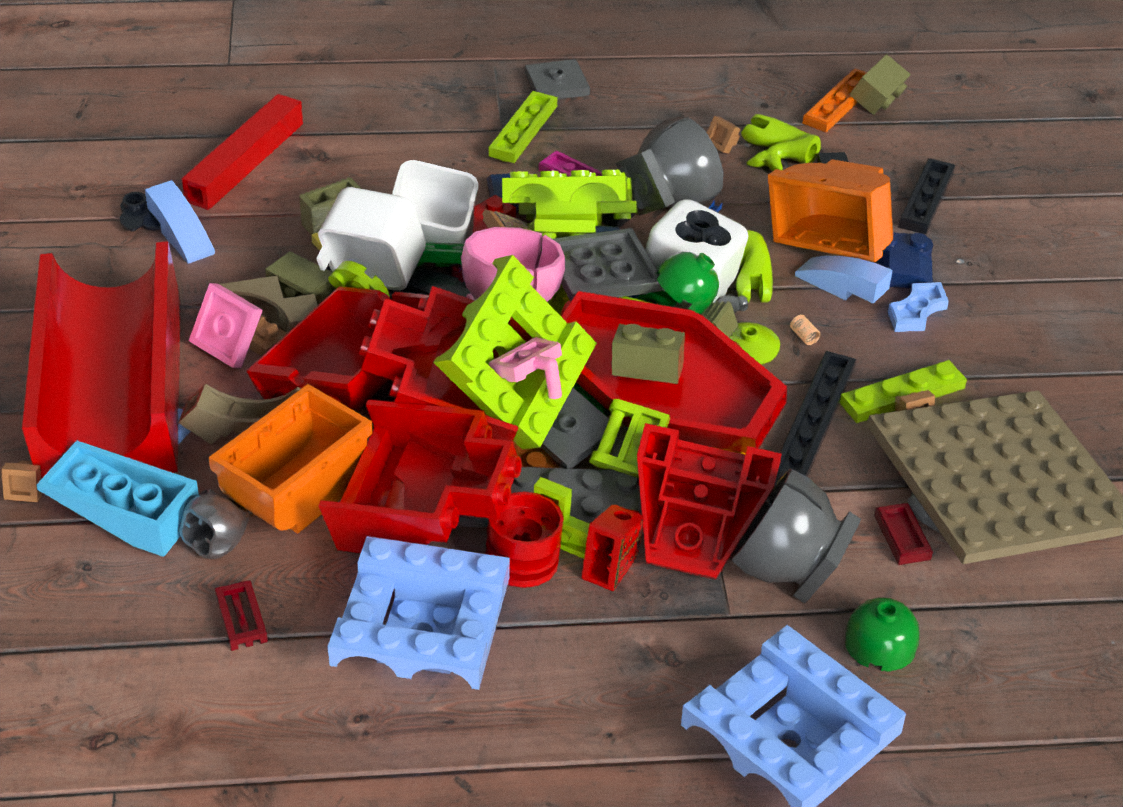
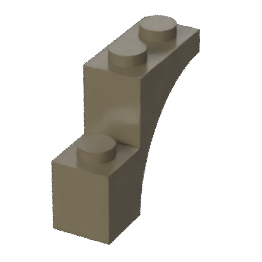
(268, 296)
(215, 414)

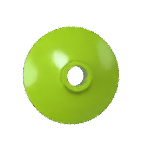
(757, 341)

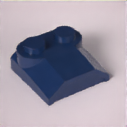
(909, 259)

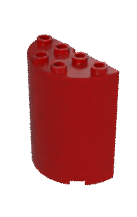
(327, 348)

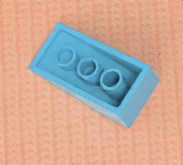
(121, 495)

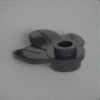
(136, 214)

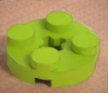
(352, 275)

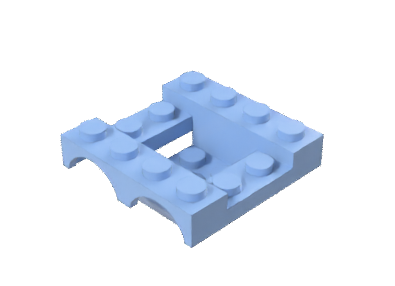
(439, 614)
(825, 711)

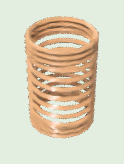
(810, 330)

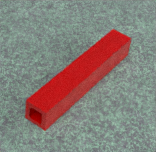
(242, 151)

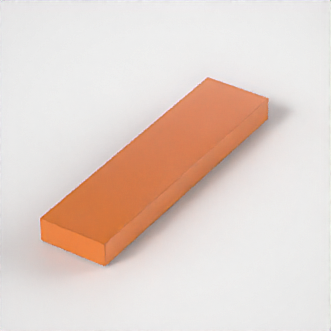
(834, 103)

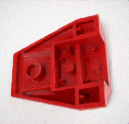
(698, 499)

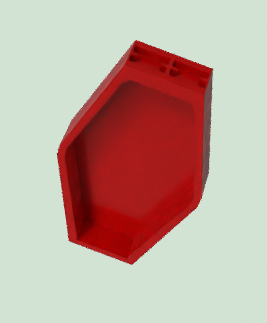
(721, 393)

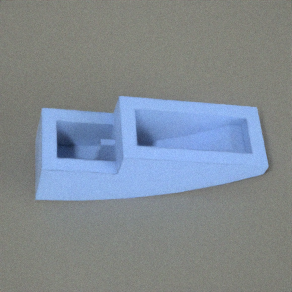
(178, 221)
(846, 276)

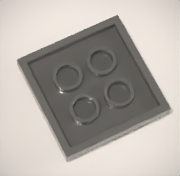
(607, 265)

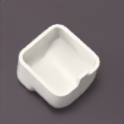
(441, 198)

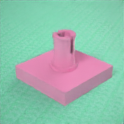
(225, 325)

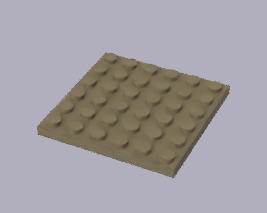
(1000, 475)

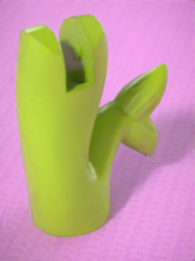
(784, 142)
(756, 269)

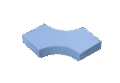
(913, 311)

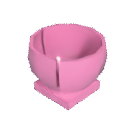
(525, 245)

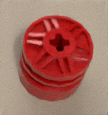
(528, 535)

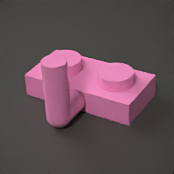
(528, 357)

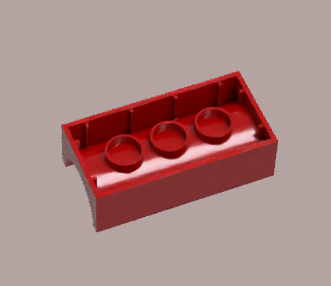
(105, 366)

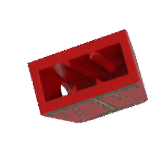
(615, 534)

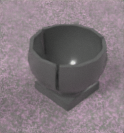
(674, 165)
(795, 537)

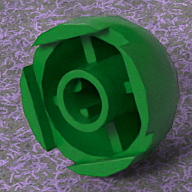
(689, 278)
(882, 634)

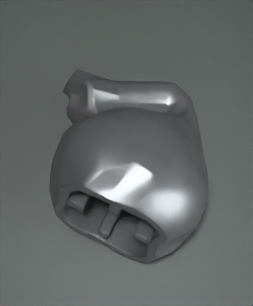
(213, 524)

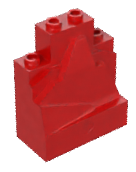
(411, 339)
(421, 475)

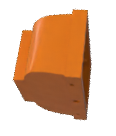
(832, 208)
(293, 459)

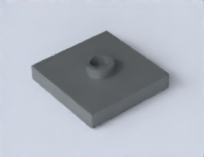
(558, 79)
(575, 431)

